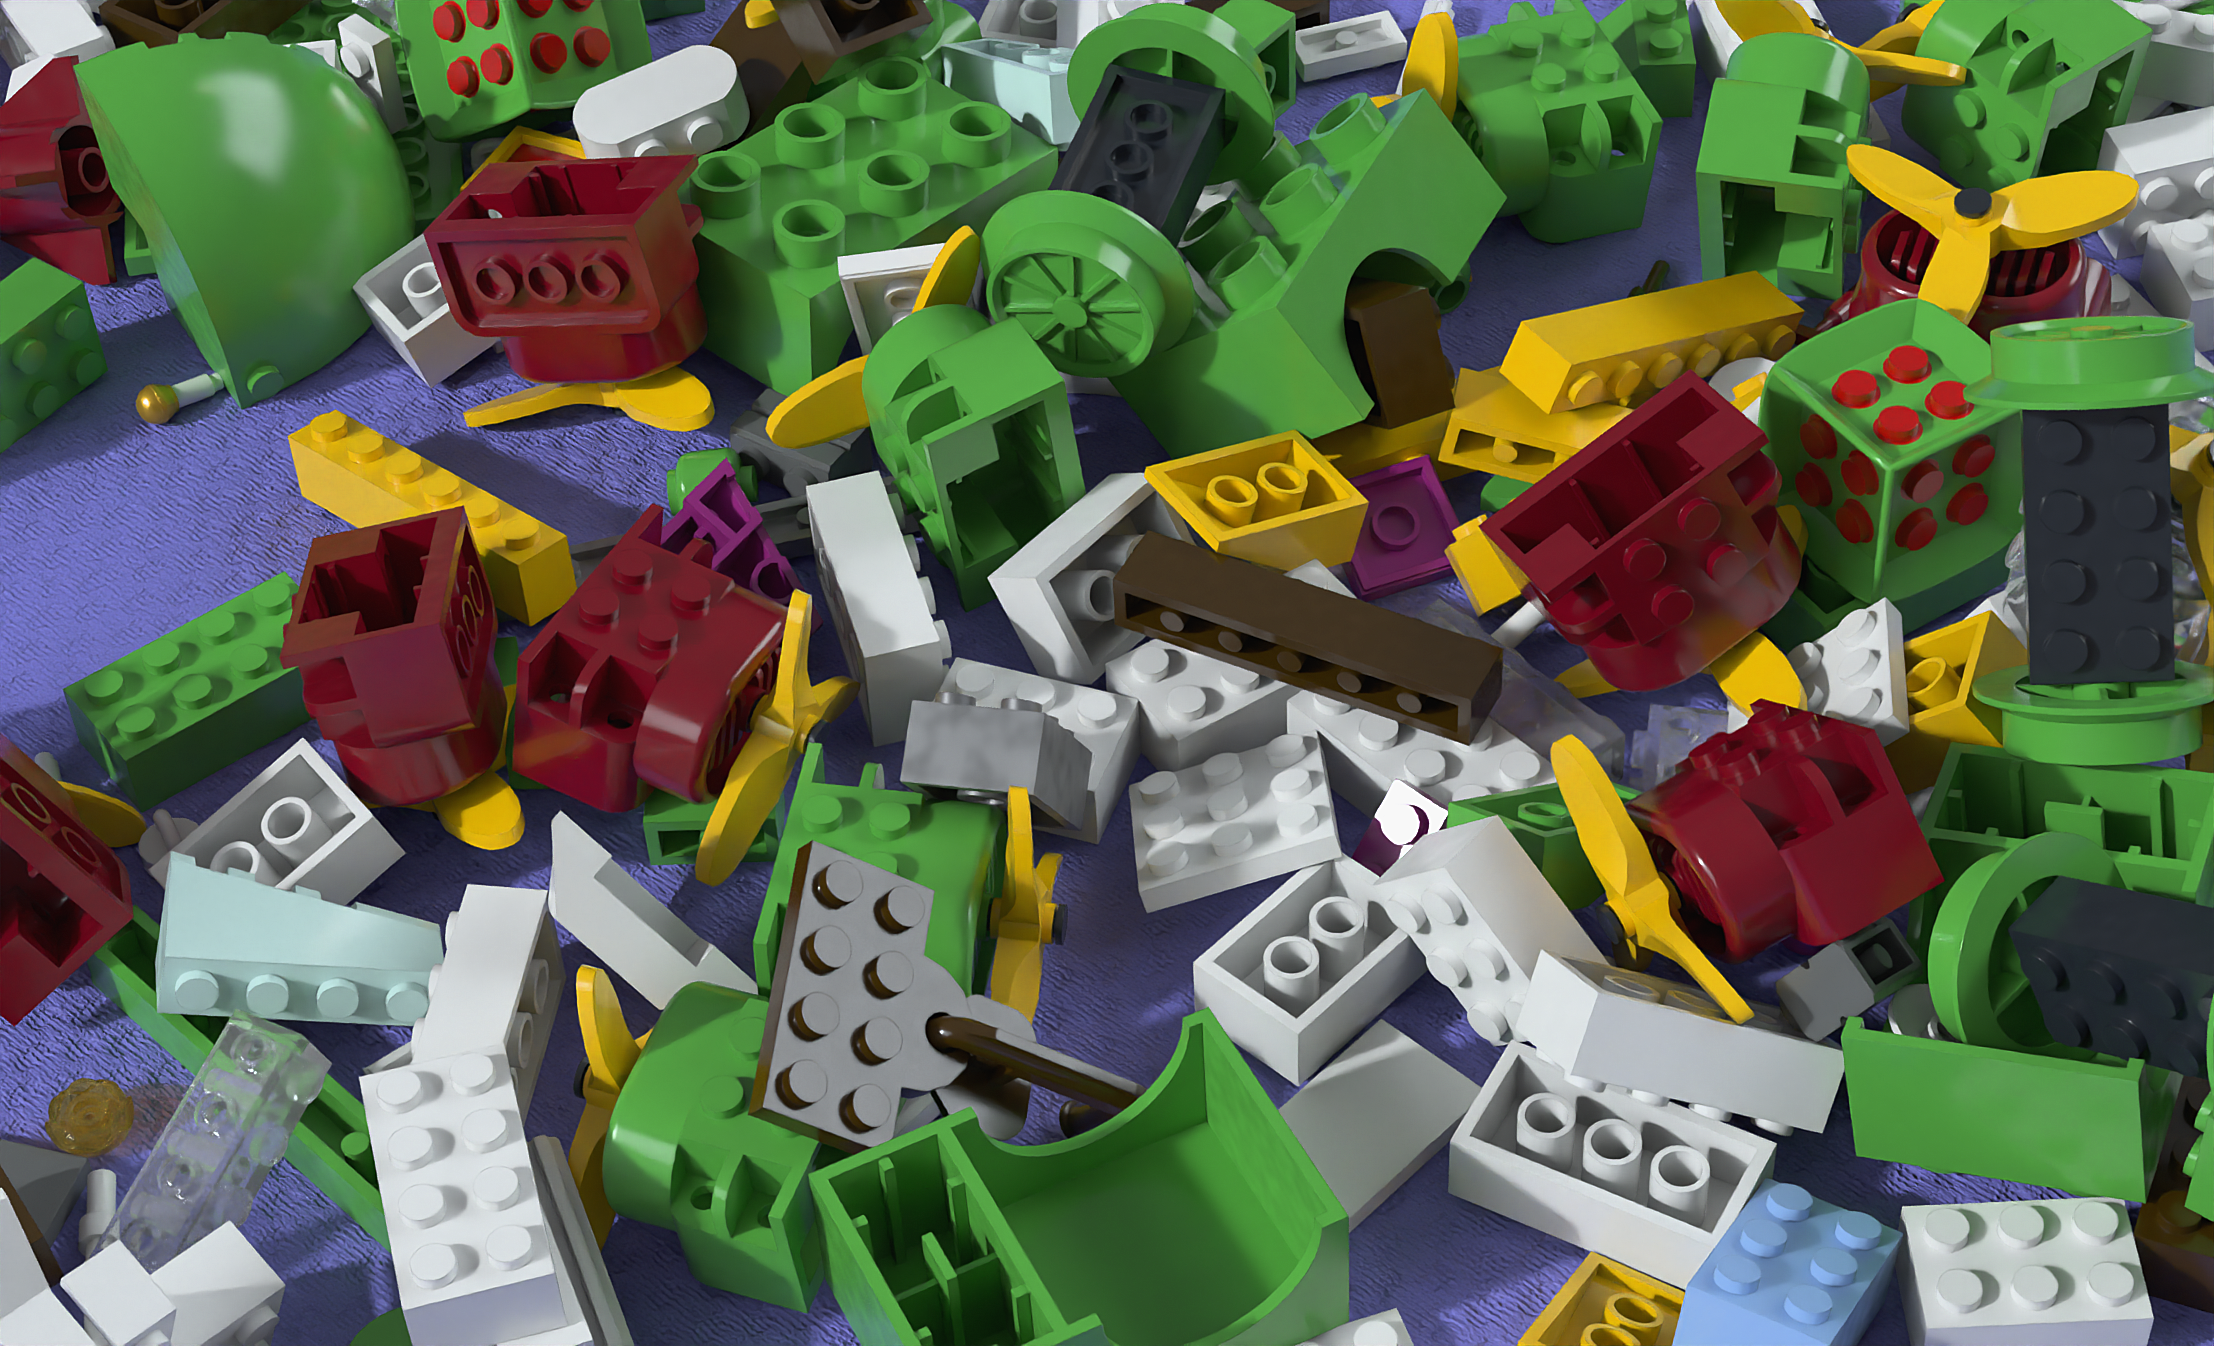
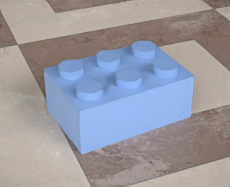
(1790, 1275)

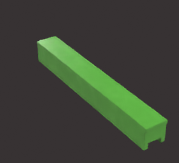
(332, 1135)

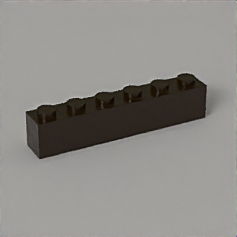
(1309, 637)

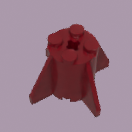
(55, 178)

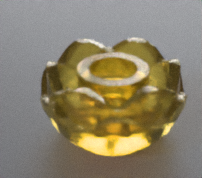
(90, 1117)

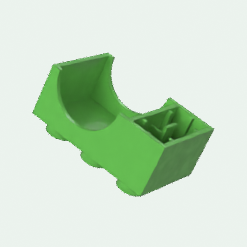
(849, 174)
(1270, 272)
(2019, 1113)
(1151, 1230)

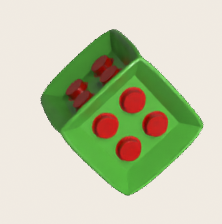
(513, 61)
(1889, 455)

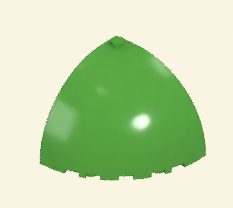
(256, 195)

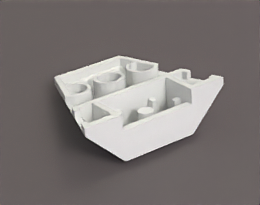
(628, 923)

